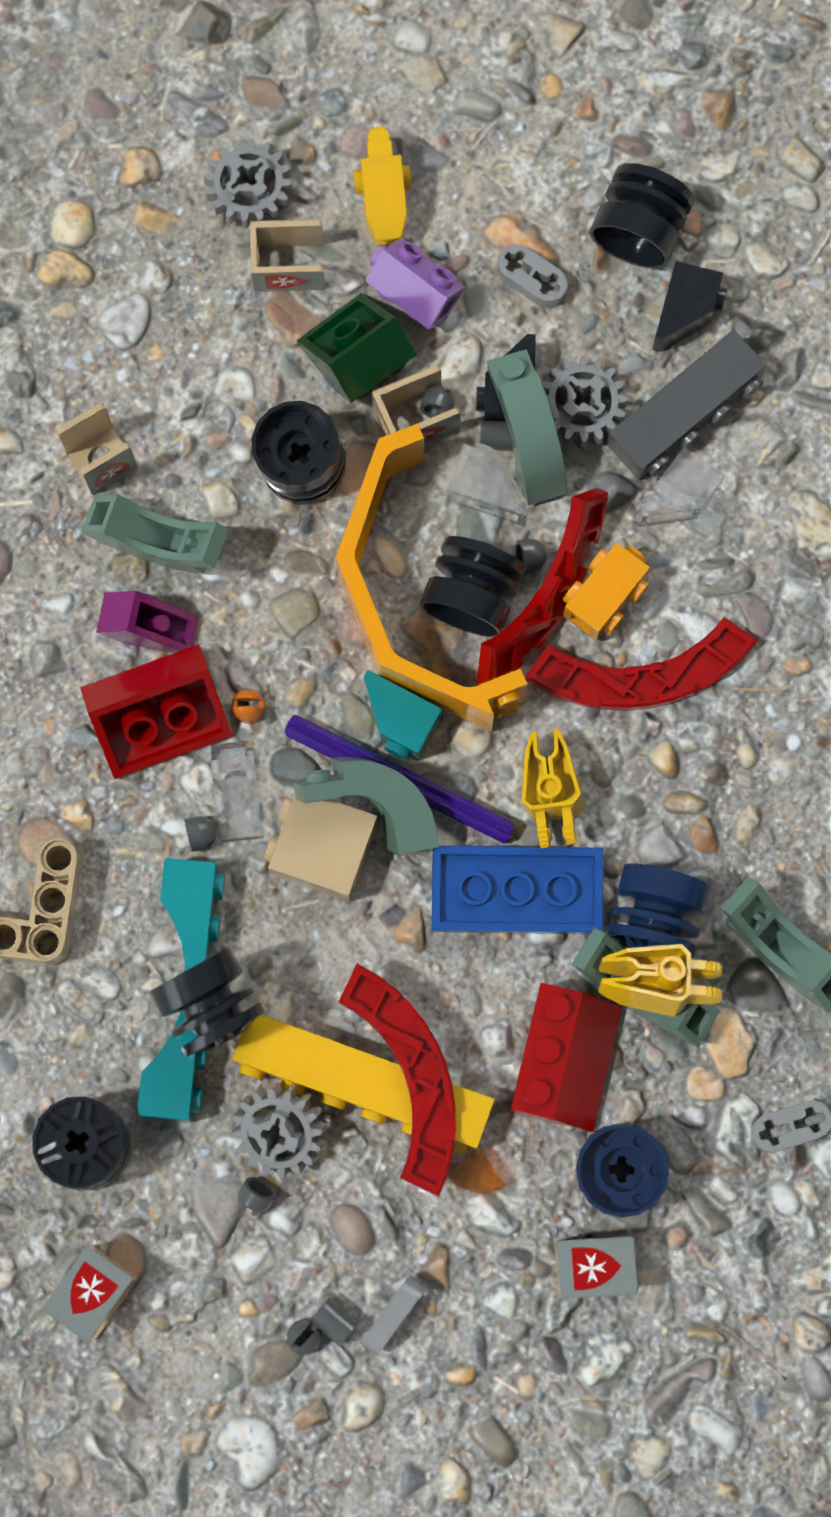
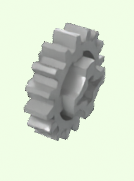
(252, 166)
(593, 389)
(296, 1127)

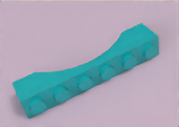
(189, 897)

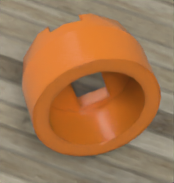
(248, 714)

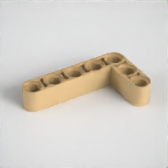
(42, 922)

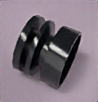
(642, 215)
(295, 430)
(473, 584)
(207, 1003)
(107, 1144)

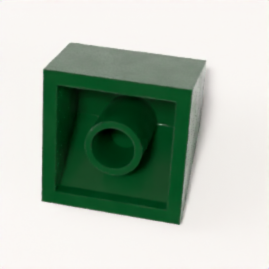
(357, 347)

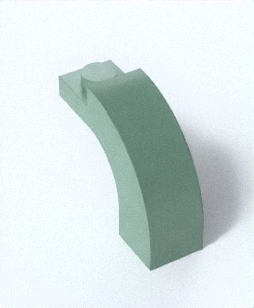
(530, 427)
(154, 536)
(404, 810)
(779, 942)
(688, 1025)

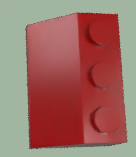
(156, 711)
(566, 1058)

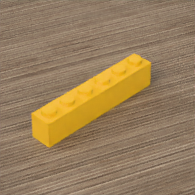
(347, 1077)

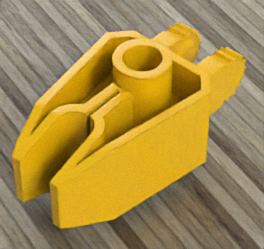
(383, 188)
(551, 789)
(658, 979)

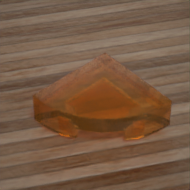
(477, 1175)

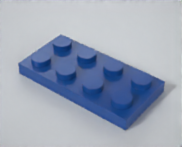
(517, 889)

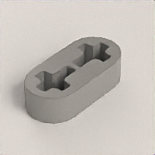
(537, 268)
(794, 1136)
(393, 1315)

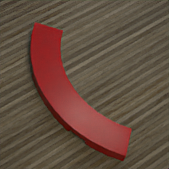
(546, 609)
(643, 685)
(423, 1070)

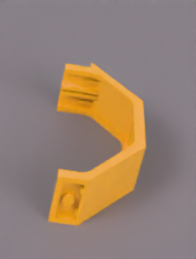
(474, 704)

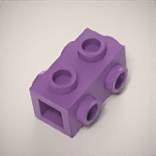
(414, 283)

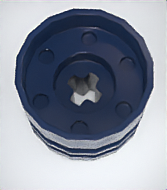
(660, 903)
(640, 1188)

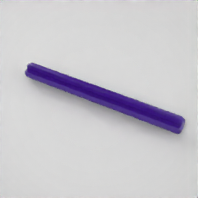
(435, 795)

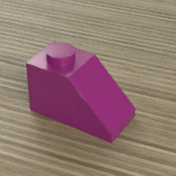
(146, 622)

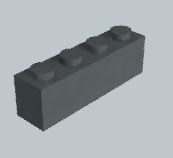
(687, 405)

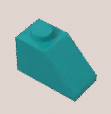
(401, 717)

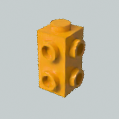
(613, 582)

